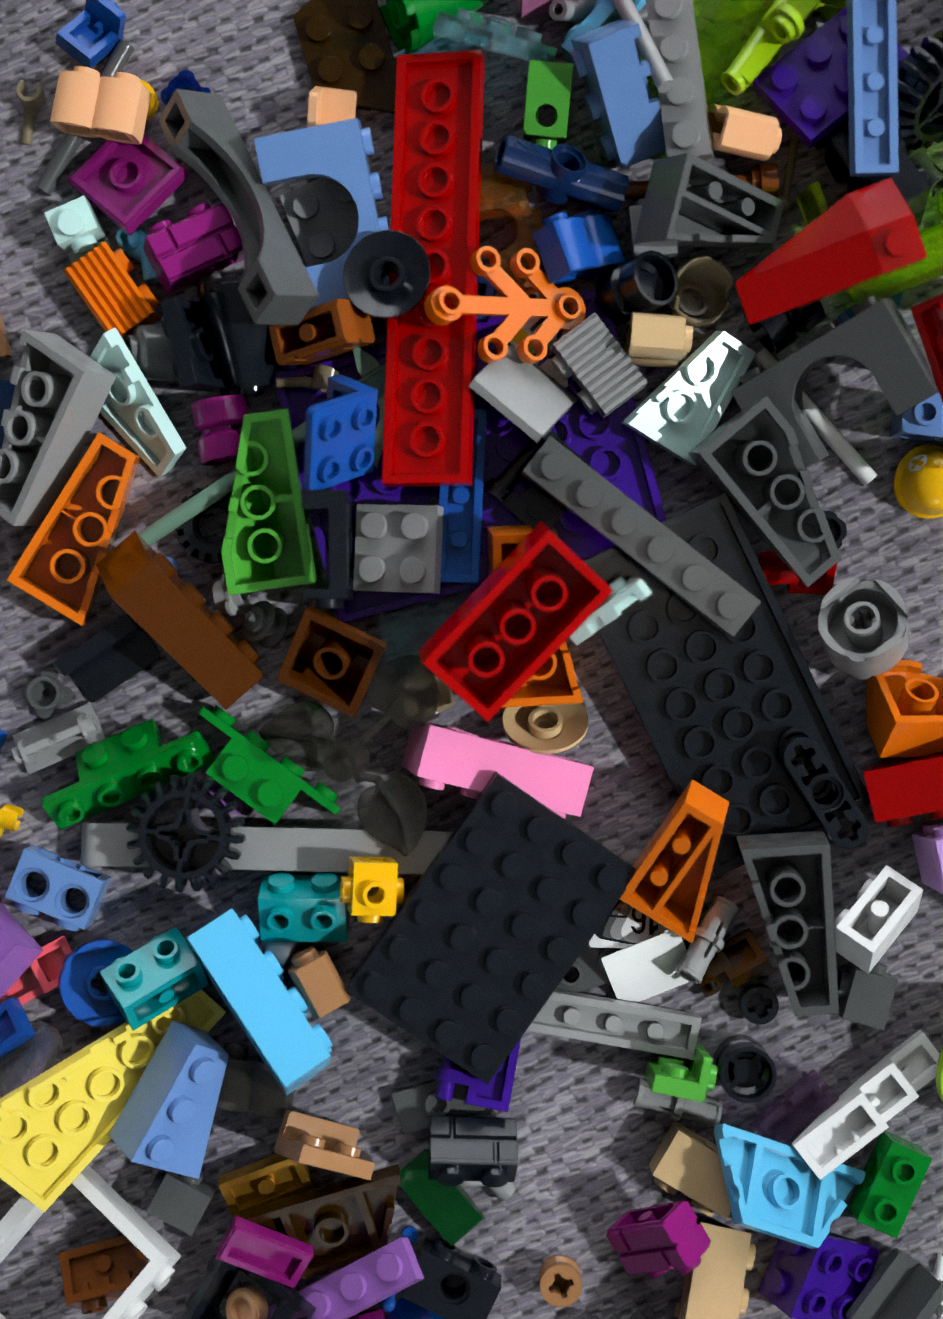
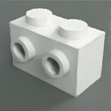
(876, 918)

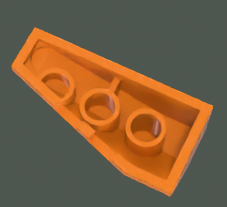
(905, 711)

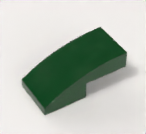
(445, 1207)

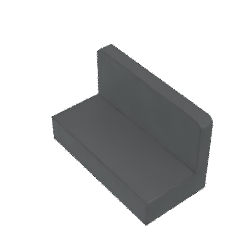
(899, 1291)

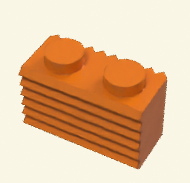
(111, 292)

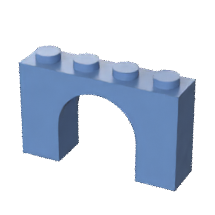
(334, 153)

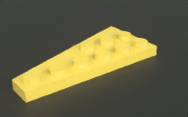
(68, 1111)

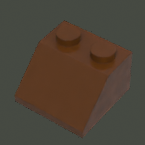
(331, 661)

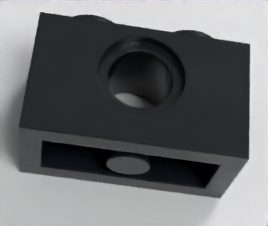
(468, 1301)

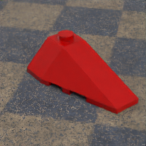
(844, 247)

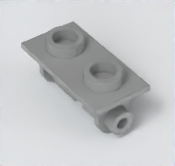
(57, 738)

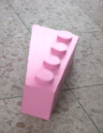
(470, 761)

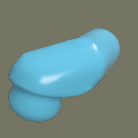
(133, 246)

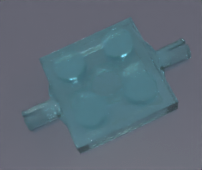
(493, 35)

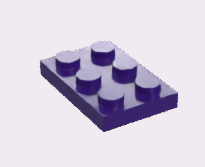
(812, 82)

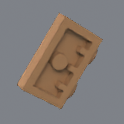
(322, 1144)

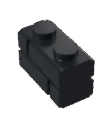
(472, 1150)

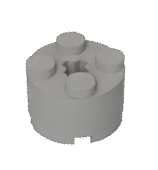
(882, 615)

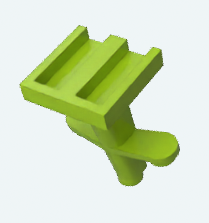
(779, 26)

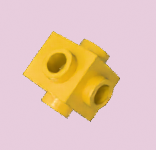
(369, 873)

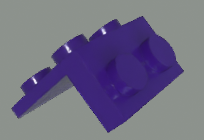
(818, 1280)

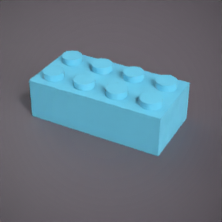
(259, 1000)

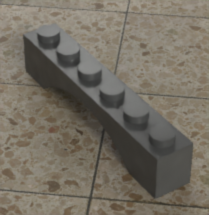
(205, 137)
(641, 537)

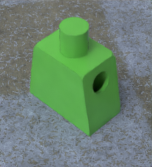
(551, 85)

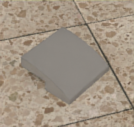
(523, 394)

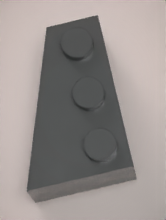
(704, 207)

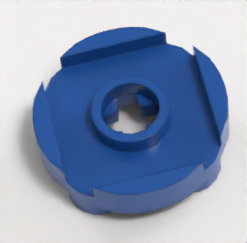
(75, 982)

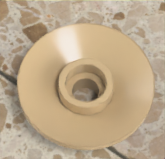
(546, 727)

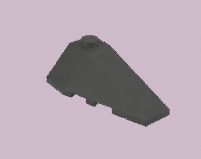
(767, 483)

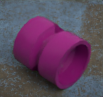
(221, 426)

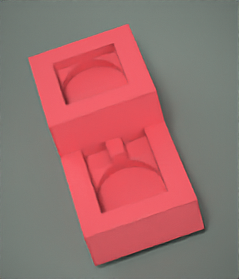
(42, 973)

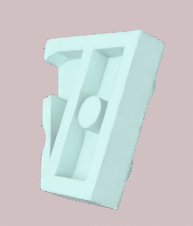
(623, 595)

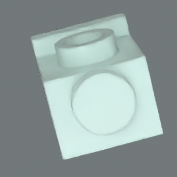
(76, 227)

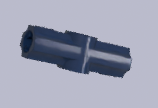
(560, 173)

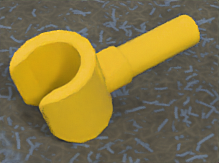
(8, 818)

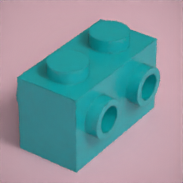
(302, 908)
(154, 978)

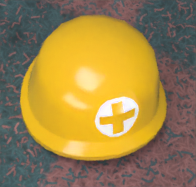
(920, 481)

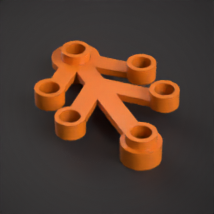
(513, 304)

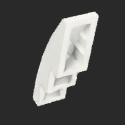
(868, 1105)

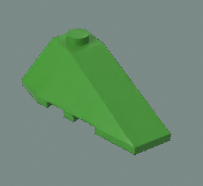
(266, 527)

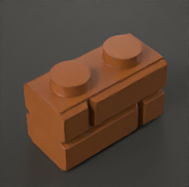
(322, 333)

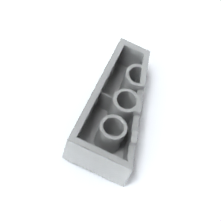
(48, 423)

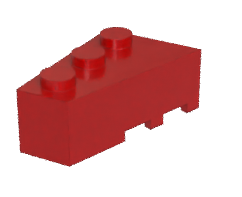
(906, 789)

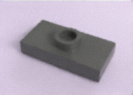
(418, 1102)

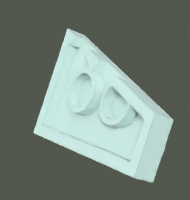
(693, 396)
(135, 408)

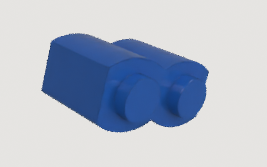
(578, 246)

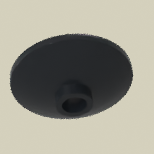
(375, 258)

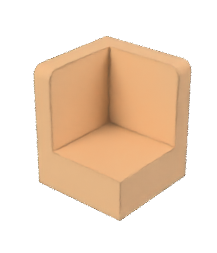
(330, 105)

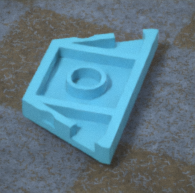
(777, 1190)

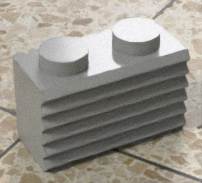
(597, 366)

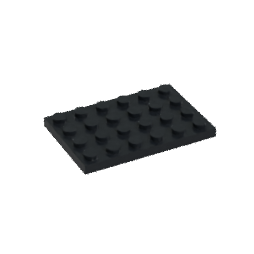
(490, 928)

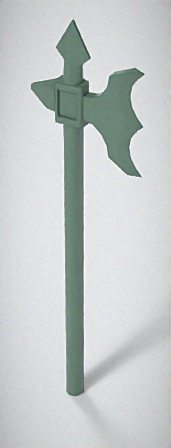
(371, 374)

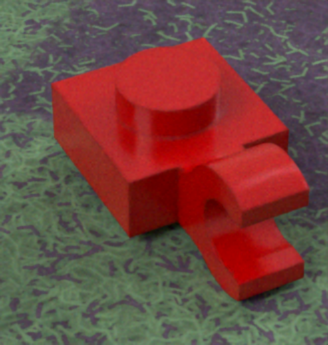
(778, 573)

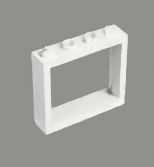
(126, 1219)

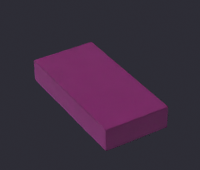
(264, 1252)

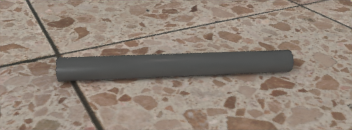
(70, 143)

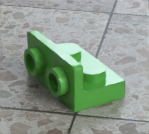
(673, 1079)

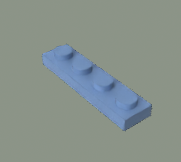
(872, 87)

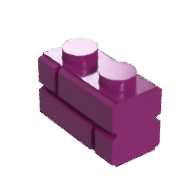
(193, 246)
(659, 1239)

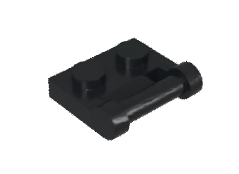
(534, 503)

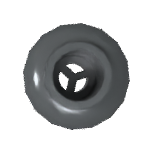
(151, 352)

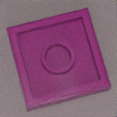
(128, 181)

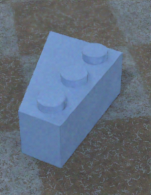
(174, 1103)

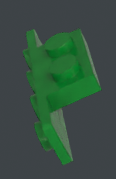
(123, 770)
(257, 776)

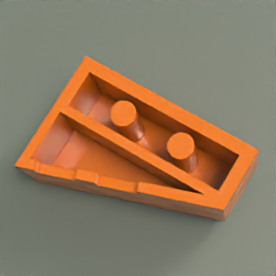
(679, 861)

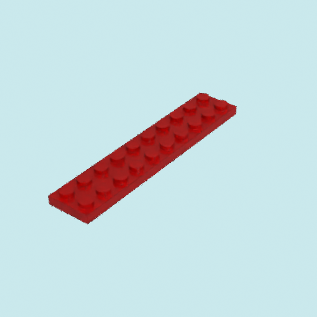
(439, 206)

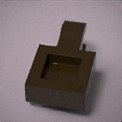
(738, 961)

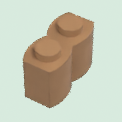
(317, 981)

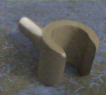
(30, 105)
(317, 382)

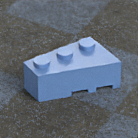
(619, 92)

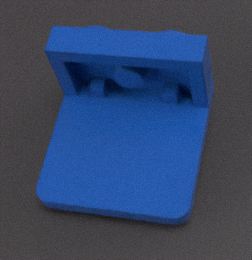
(340, 434)

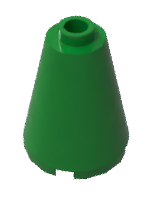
(412, 20)

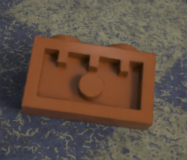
(100, 1272)

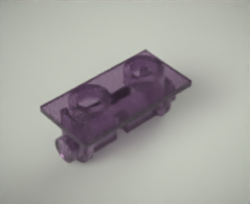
(795, 1110)

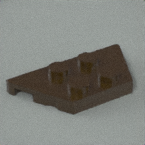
(349, 50)
(337, 1219)

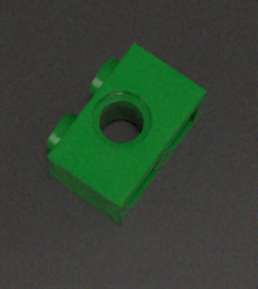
(890, 1183)

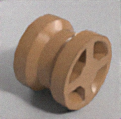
(559, 1270)

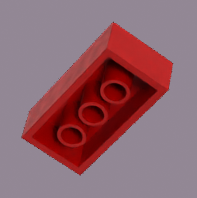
(514, 621)

